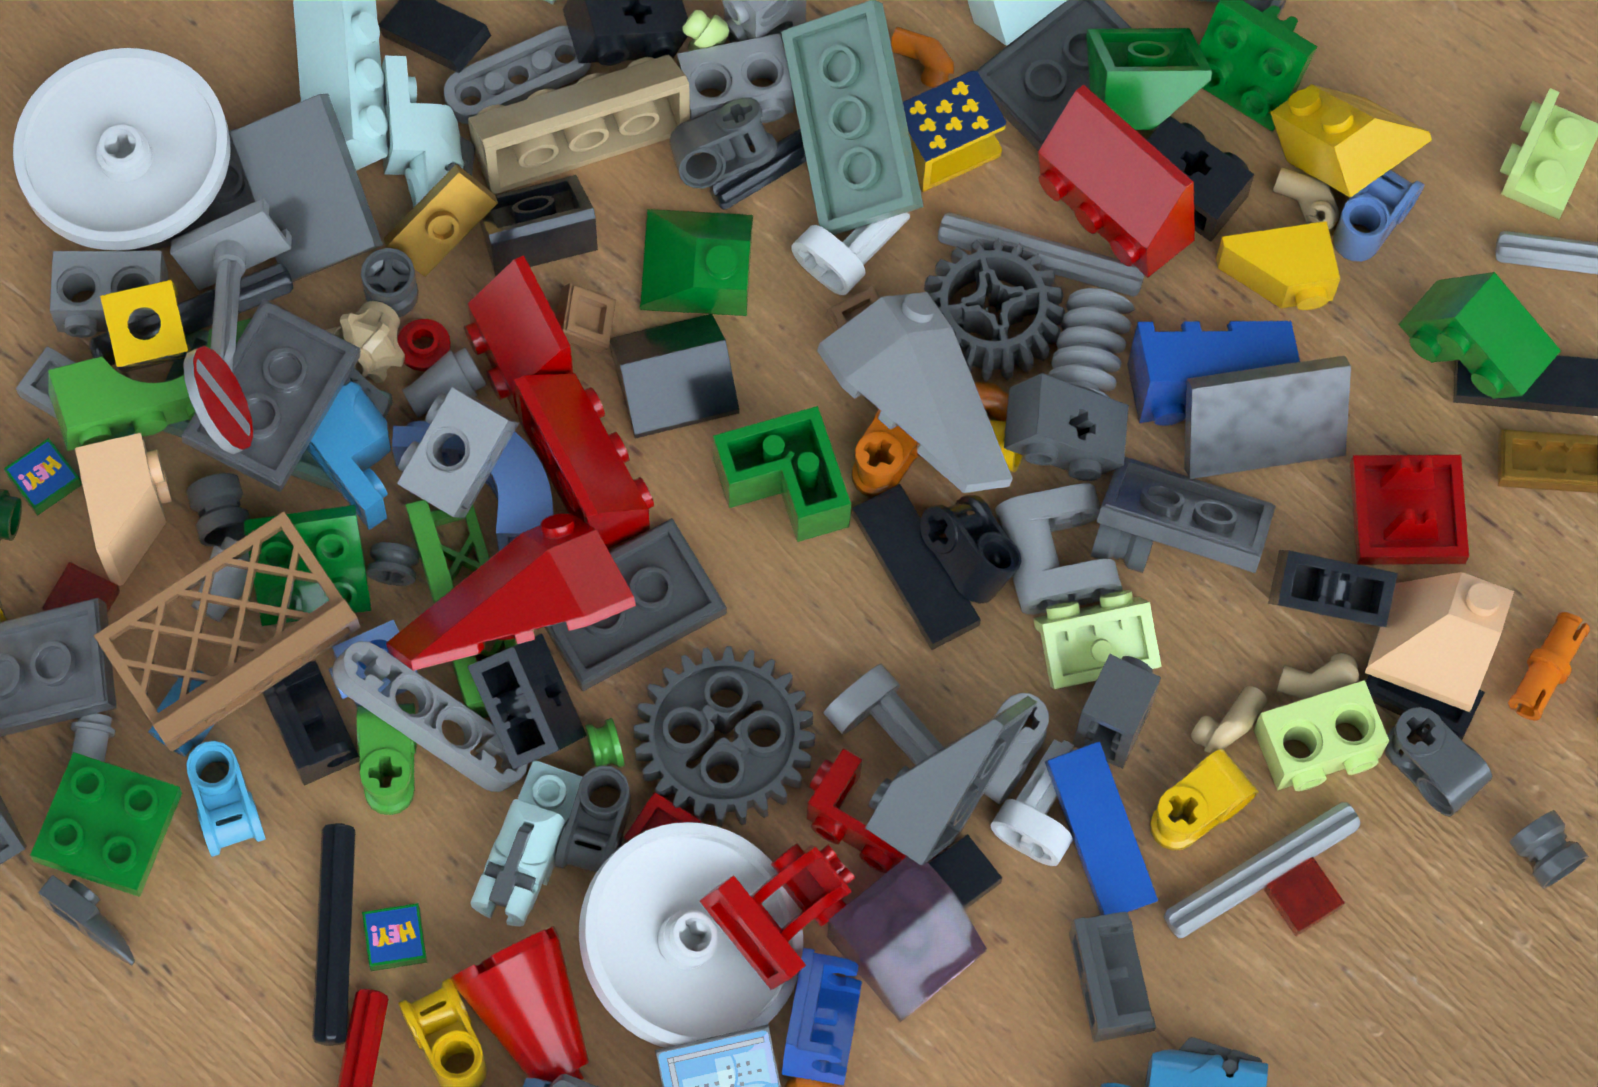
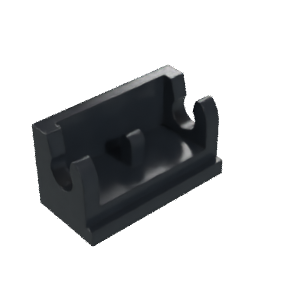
(310, 724)

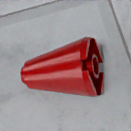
(529, 1005)

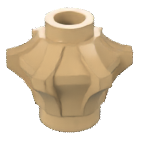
(376, 333)

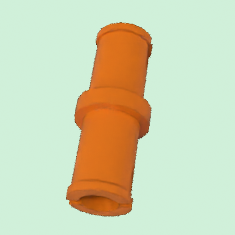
(1549, 666)

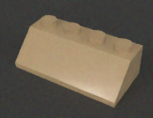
(580, 123)

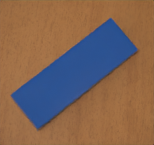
(1101, 830)

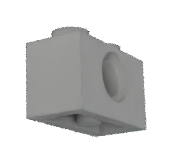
(485, 438)

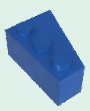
(1165, 360)

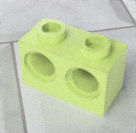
(1314, 724)

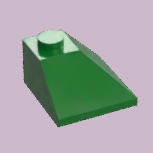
(1145, 71)
(696, 262)

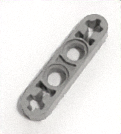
(426, 725)

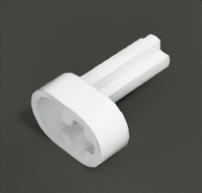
(840, 263)
(1024, 821)

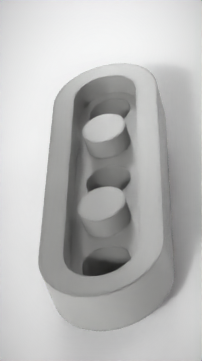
(492, 76)

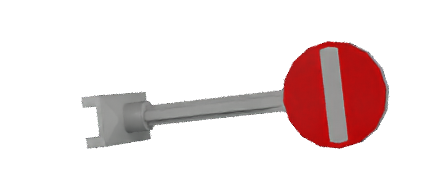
(220, 256)

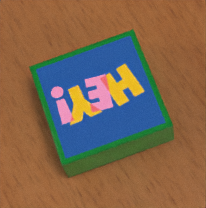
(42, 476)
(394, 937)

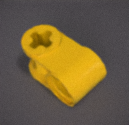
(1207, 796)
(444, 1029)

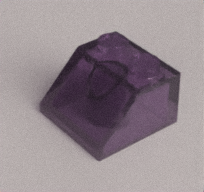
(906, 936)

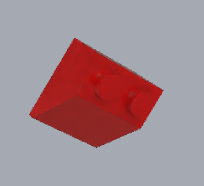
(516, 330)

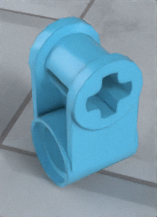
(224, 807)

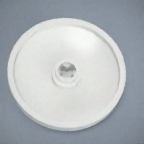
(121, 149)
(659, 952)

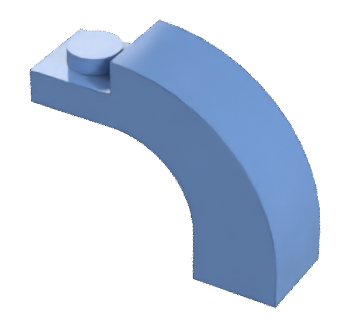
(515, 480)

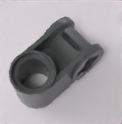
(722, 144)
(1440, 765)
(592, 831)

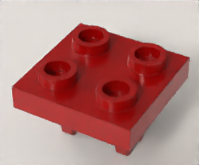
(1409, 509)

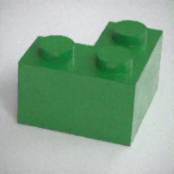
(1483, 328)
(790, 459)

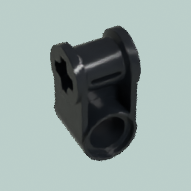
(975, 549)

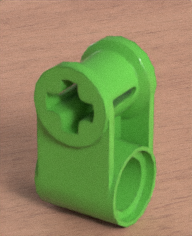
(383, 754)

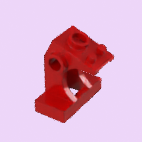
(812, 880)

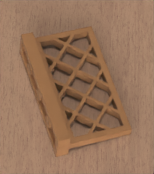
(255, 671)

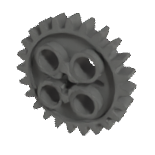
(759, 769)

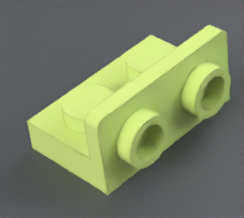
(1551, 158)
(1081, 639)

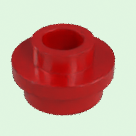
(423, 358)

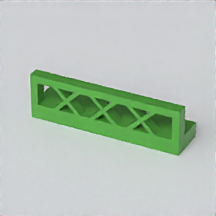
(440, 579)

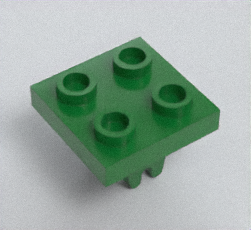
(1254, 58)
(337, 546)
(106, 824)

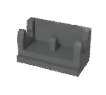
(1111, 976)

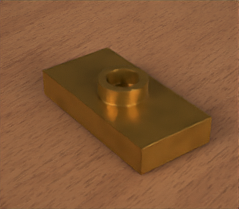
(441, 219)
(1548, 461)

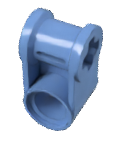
(1379, 209)

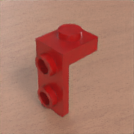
(831, 787)

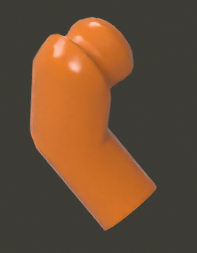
(927, 51)

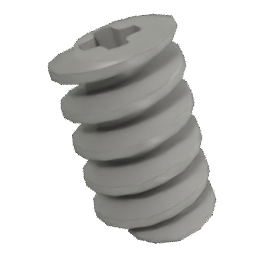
(1091, 338)

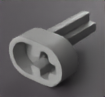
(877, 696)

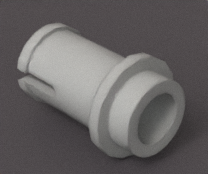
(92, 735)

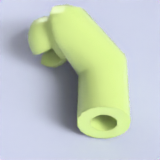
(705, 31)

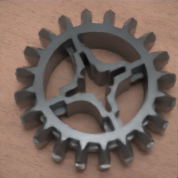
(1030, 296)

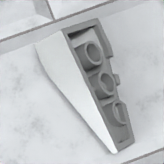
(914, 371)

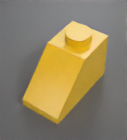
(1284, 264)

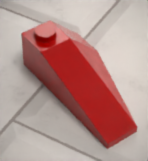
(531, 583)

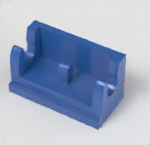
(822, 1019)

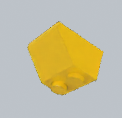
(1344, 137)

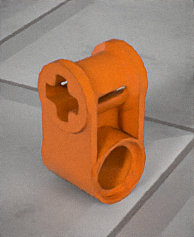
(892, 448)

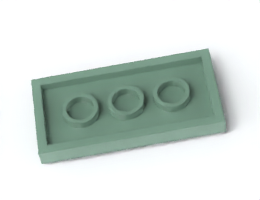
(852, 118)

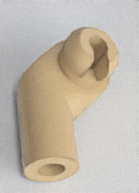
(1312, 195)
(1335, 674)
(1234, 724)

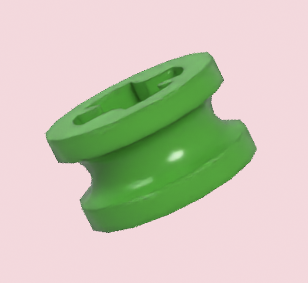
(605, 744)

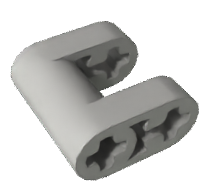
(1040, 578)

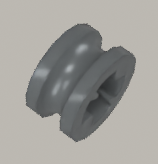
(393, 564)

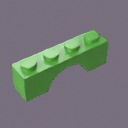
(101, 404)

